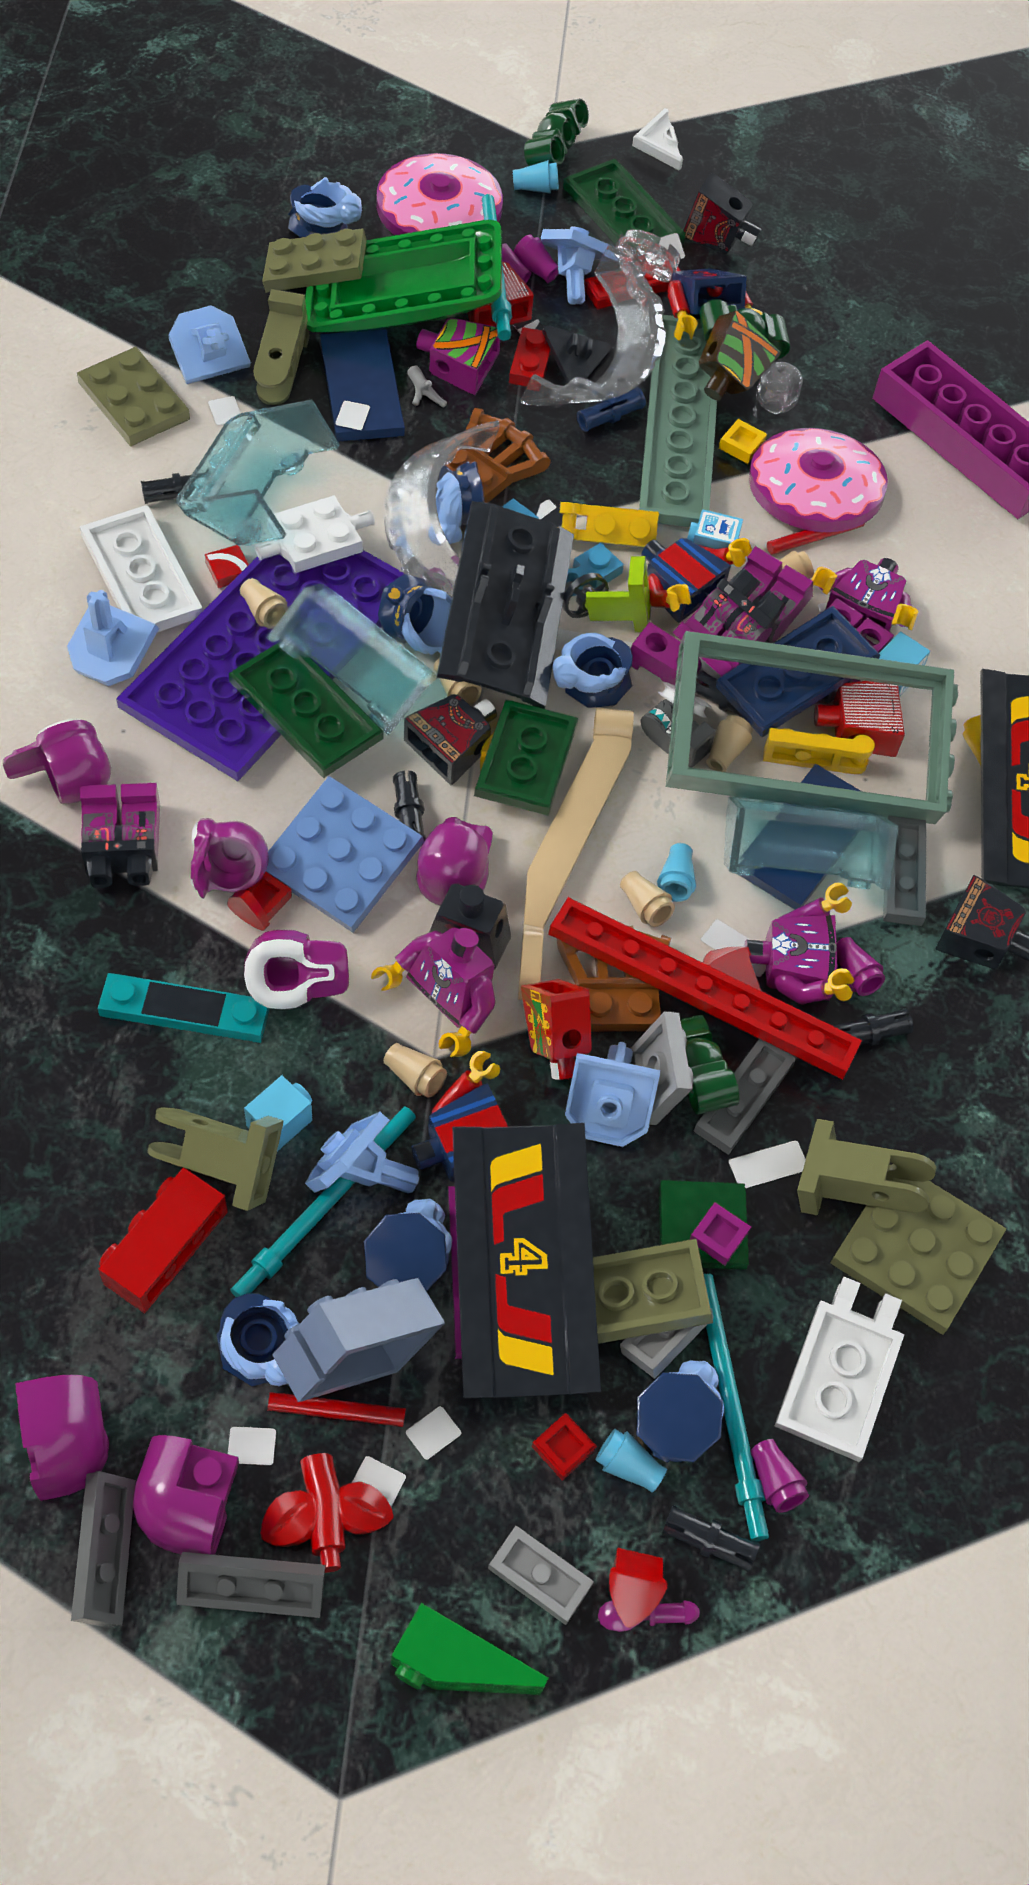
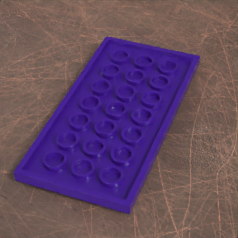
(188, 685)

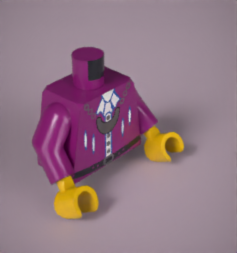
(870, 590)
(803, 952)
(452, 976)

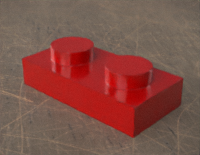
(530, 357)

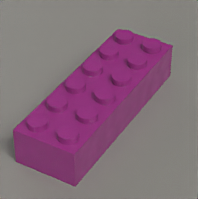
(960, 422)

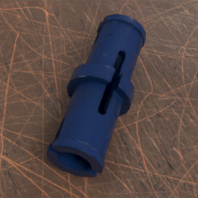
(611, 409)

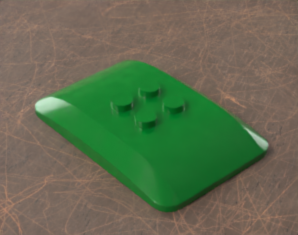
(413, 280)

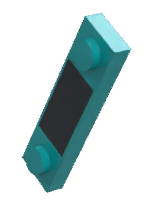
(183, 1007)

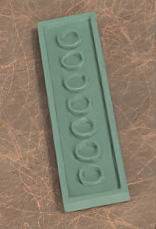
(678, 432)

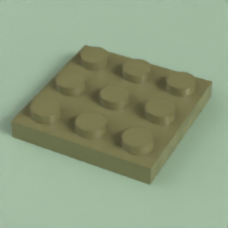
(921, 1256)

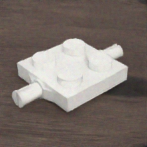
(317, 534)

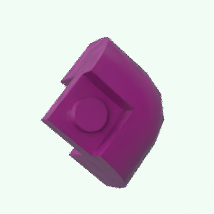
(61, 1432)
(183, 1495)

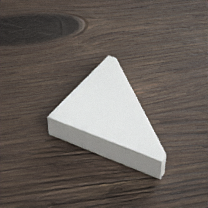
(659, 140)

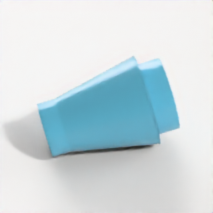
(537, 177)
(678, 873)
(630, 1461)

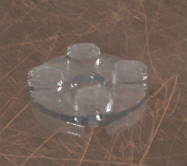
(649, 253)

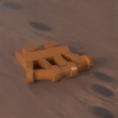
(492, 471)
(615, 1001)

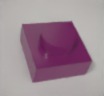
(720, 1233)

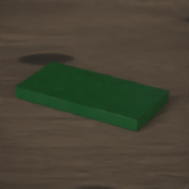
(618, 202)
(306, 708)

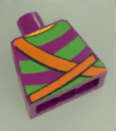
(461, 352)

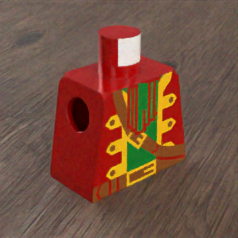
(558, 1023)

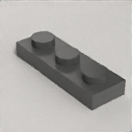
(907, 893)
(757, 1080)
(103, 1550)
(250, 1584)

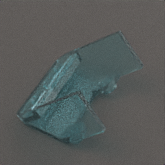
(242, 464)
(355, 653)
(809, 839)

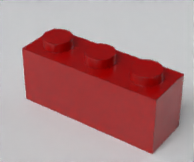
(162, 1239)

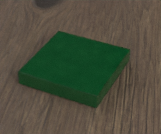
(686, 1204)

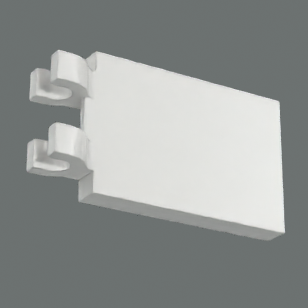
(842, 1373)

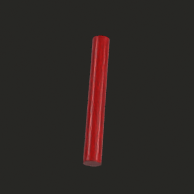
(798, 539)
(337, 1409)

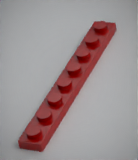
(705, 987)

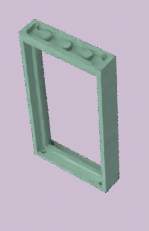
(826, 663)

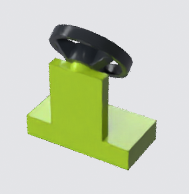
(613, 605)

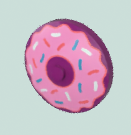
(434, 193)
(818, 480)

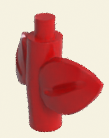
(324, 1512)

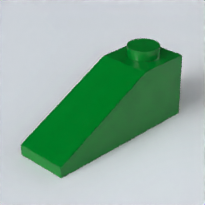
(452, 1658)

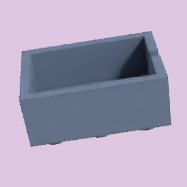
(357, 1337)

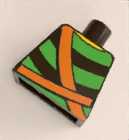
(735, 356)

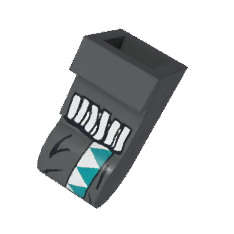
(657, 728)

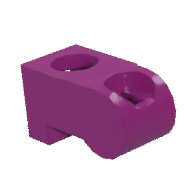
(657, 653)

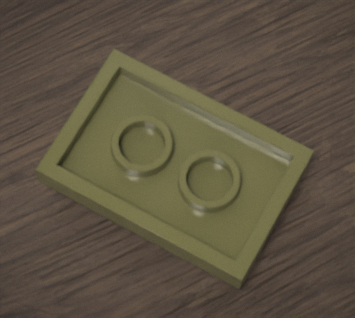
(314, 260)
(133, 396)
(650, 1291)

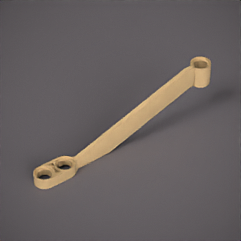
(571, 831)

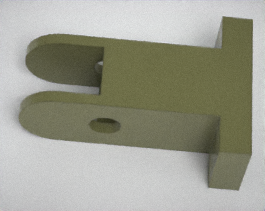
(281, 346)
(224, 1152)
(861, 1174)

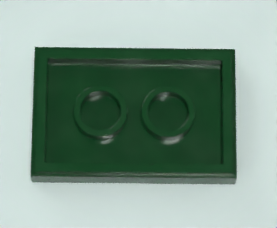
(526, 757)

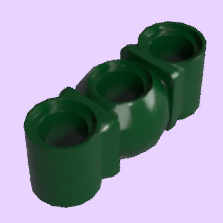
(557, 132)
(770, 326)
(713, 1081)

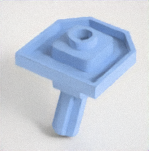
(575, 257)
(207, 344)
(109, 641)
(612, 1096)
(360, 1159)

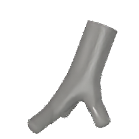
(423, 387)

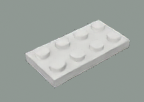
(141, 568)

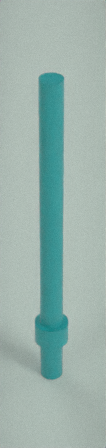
(501, 307)
(269, 1260)
(749, 1489)

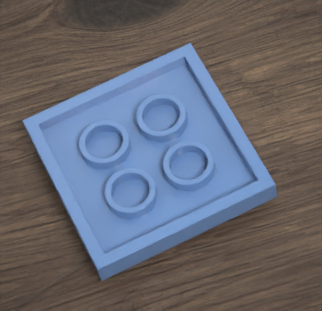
(342, 853)

